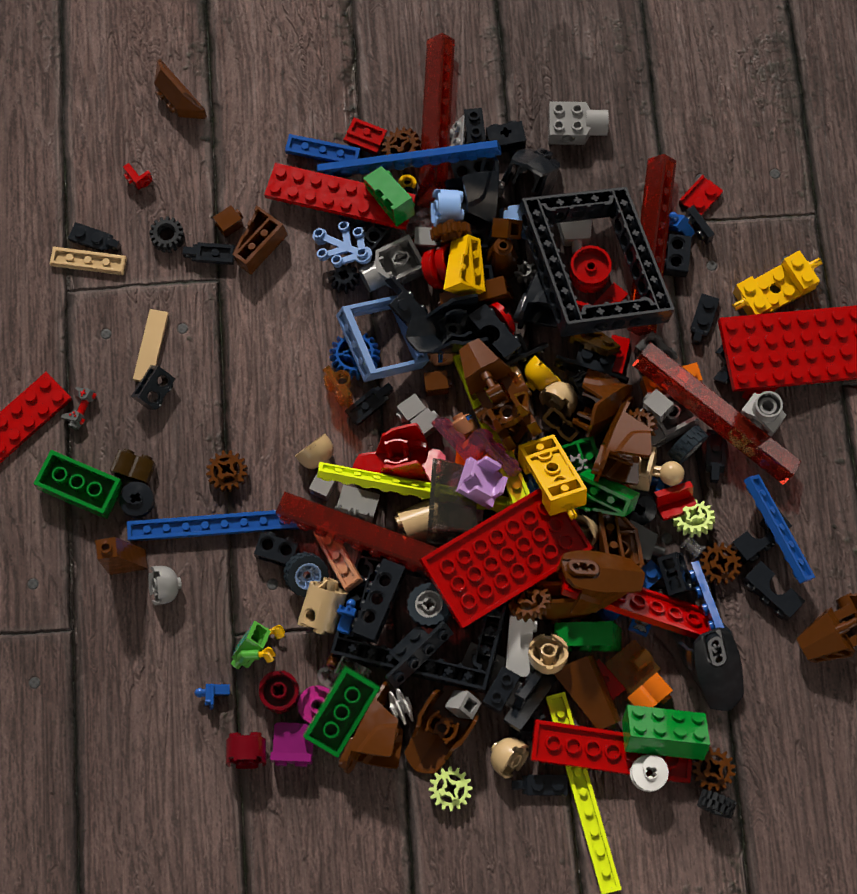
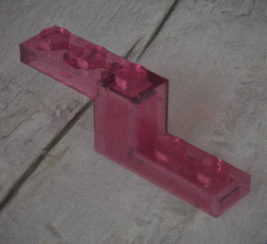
(477, 445)

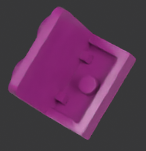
(291, 746)

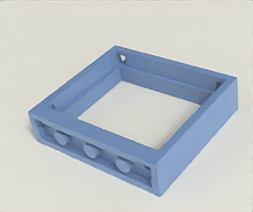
(359, 348)

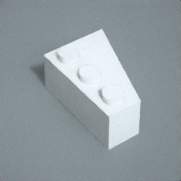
(518, 645)

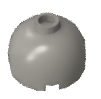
(163, 584)

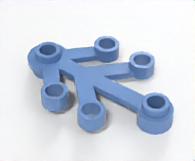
(361, 254)

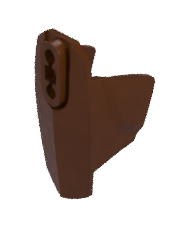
(608, 395)
(621, 449)
(599, 578)
(437, 732)
(376, 739)

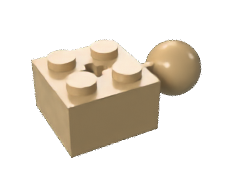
(670, 473)

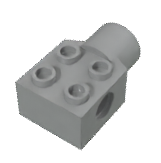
(574, 123)
(394, 259)
(765, 411)

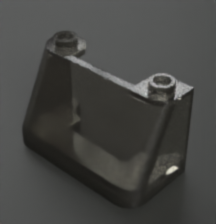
(448, 511)

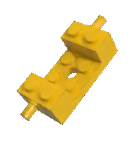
(793, 278)
(561, 488)

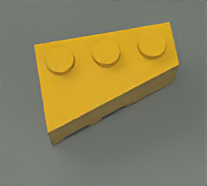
(465, 267)

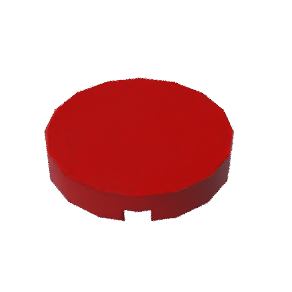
(502, 316)

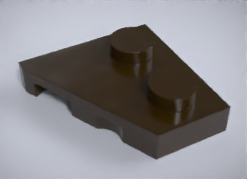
(597, 342)

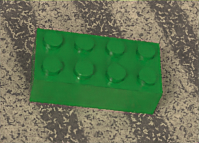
(78, 484)
(341, 711)
(665, 732)

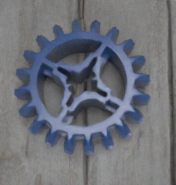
(337, 357)

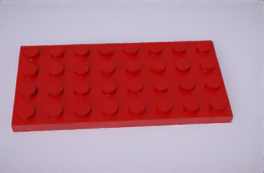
(790, 347)
(501, 557)

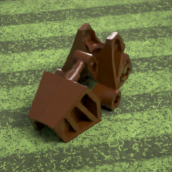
(481, 368)
(826, 636)

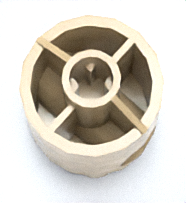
(414, 521)
(321, 606)

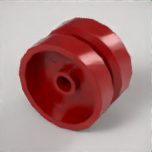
(434, 265)
(590, 269)

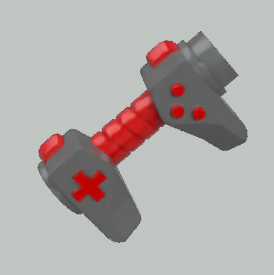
(76, 417)

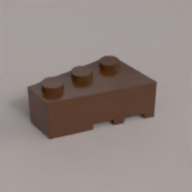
(259, 240)

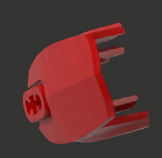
(401, 453)

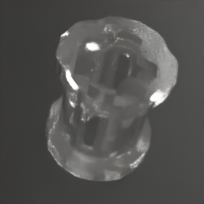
(693, 547)

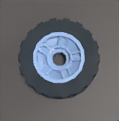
(298, 566)

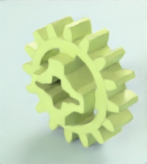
(695, 521)
(462, 783)

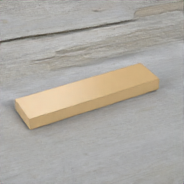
(88, 260)
(151, 342)

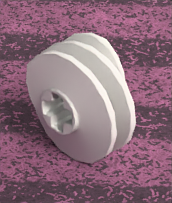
(400, 705)
(658, 777)

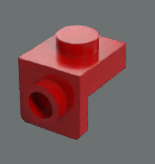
(138, 181)

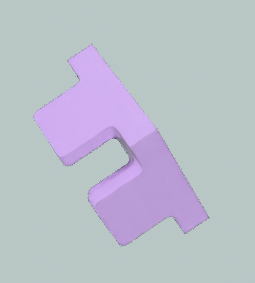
(482, 481)

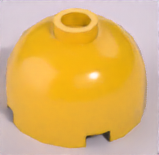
(538, 374)

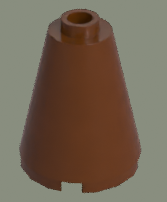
(502, 258)

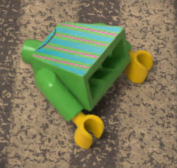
(252, 645)

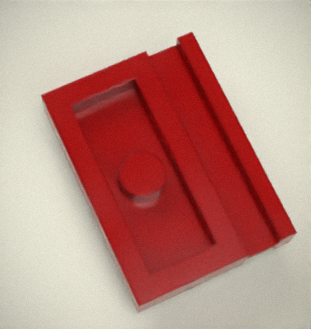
(365, 136)
(701, 195)

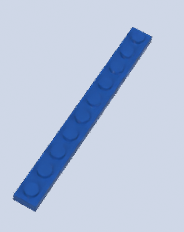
(412, 159)
(205, 525)

